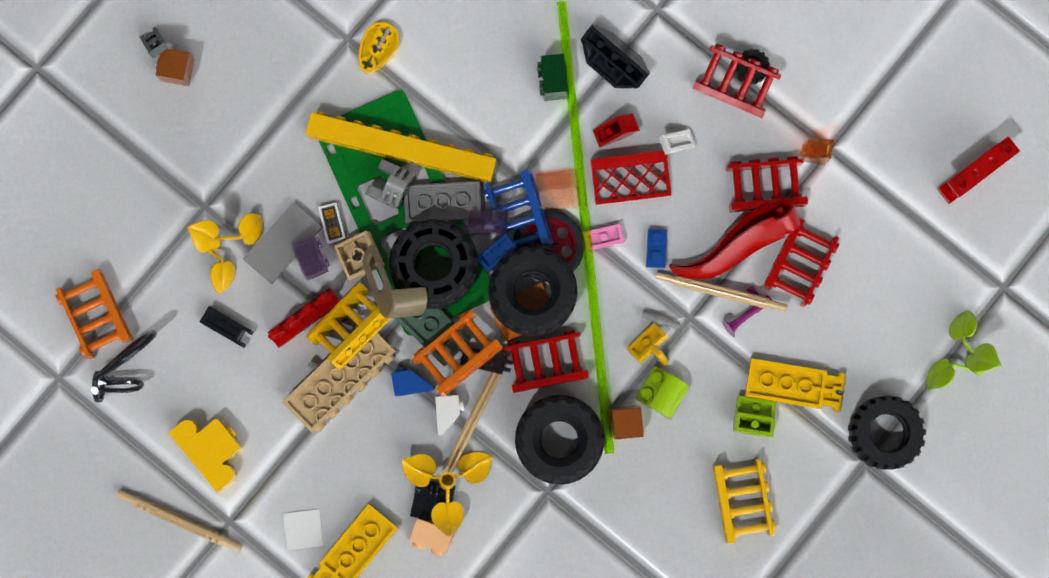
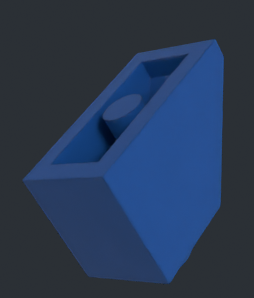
(407, 382)

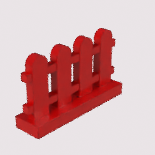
(303, 318)

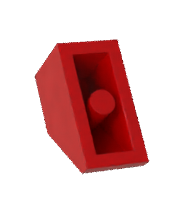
(616, 129)

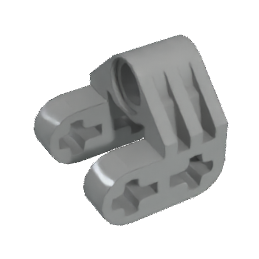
(394, 187)

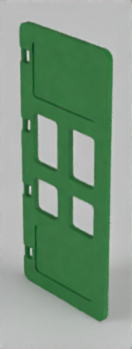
(358, 167)

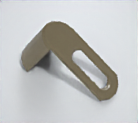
(393, 302)

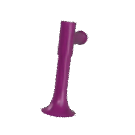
(733, 325)

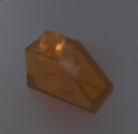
(817, 151)

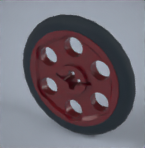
(573, 240)

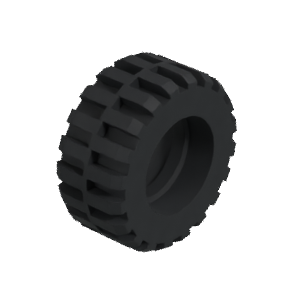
(912, 429)

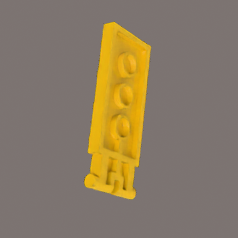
(794, 385)
(357, 546)

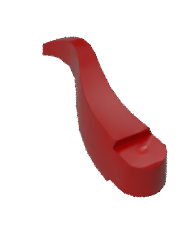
(747, 236)

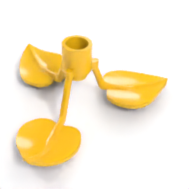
(205, 239)
(419, 470)

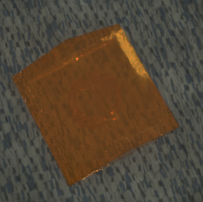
(557, 190)

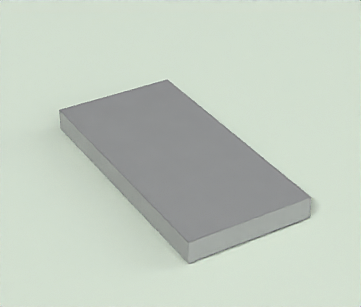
(441, 201)
(273, 251)

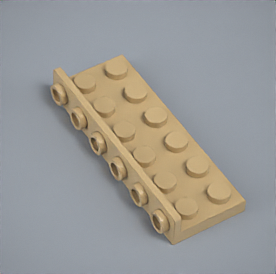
(330, 388)

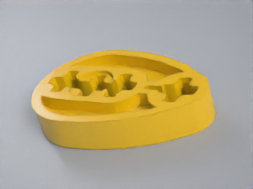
(369, 40)

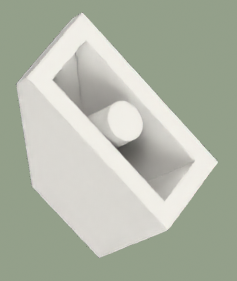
(447, 412)

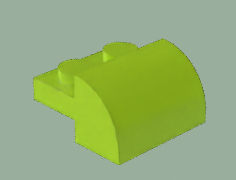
(662, 392)
(754, 417)

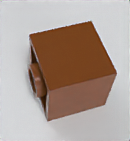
(175, 67)
(627, 422)

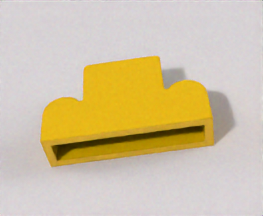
(209, 450)

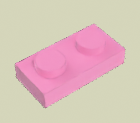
(607, 236)

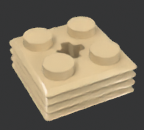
(349, 249)

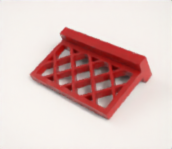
(625, 161)

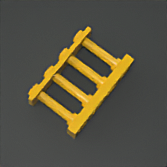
(359, 337)
(728, 513)

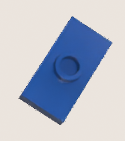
(494, 253)

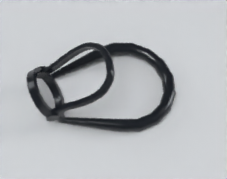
(119, 360)

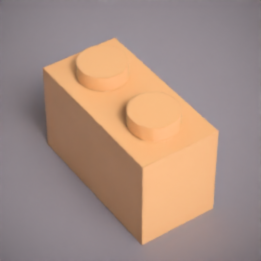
(430, 536)

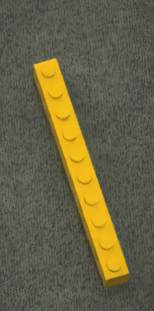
(400, 147)

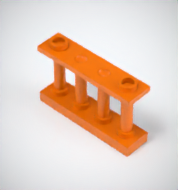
(113, 314)
(460, 372)

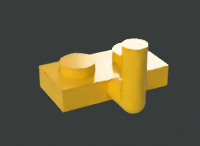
(648, 343)

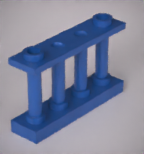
(531, 199)

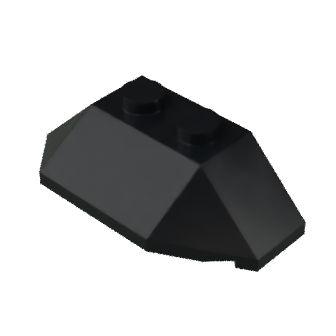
(613, 58)

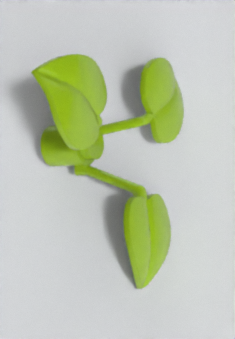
(981, 359)

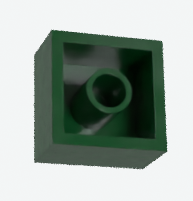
(553, 74)

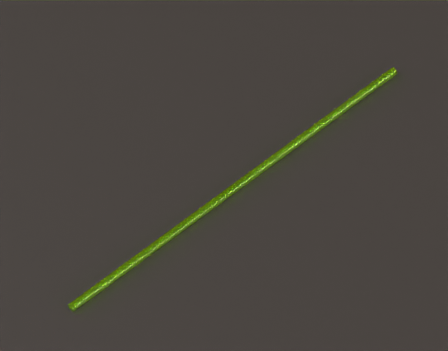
(585, 229)

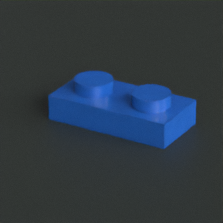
(656, 248)

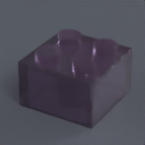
(309, 257)

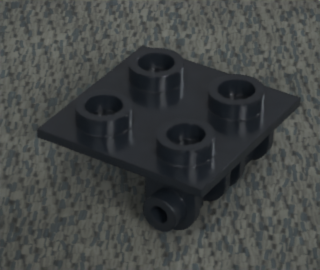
(426, 498)

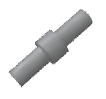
(660, 320)

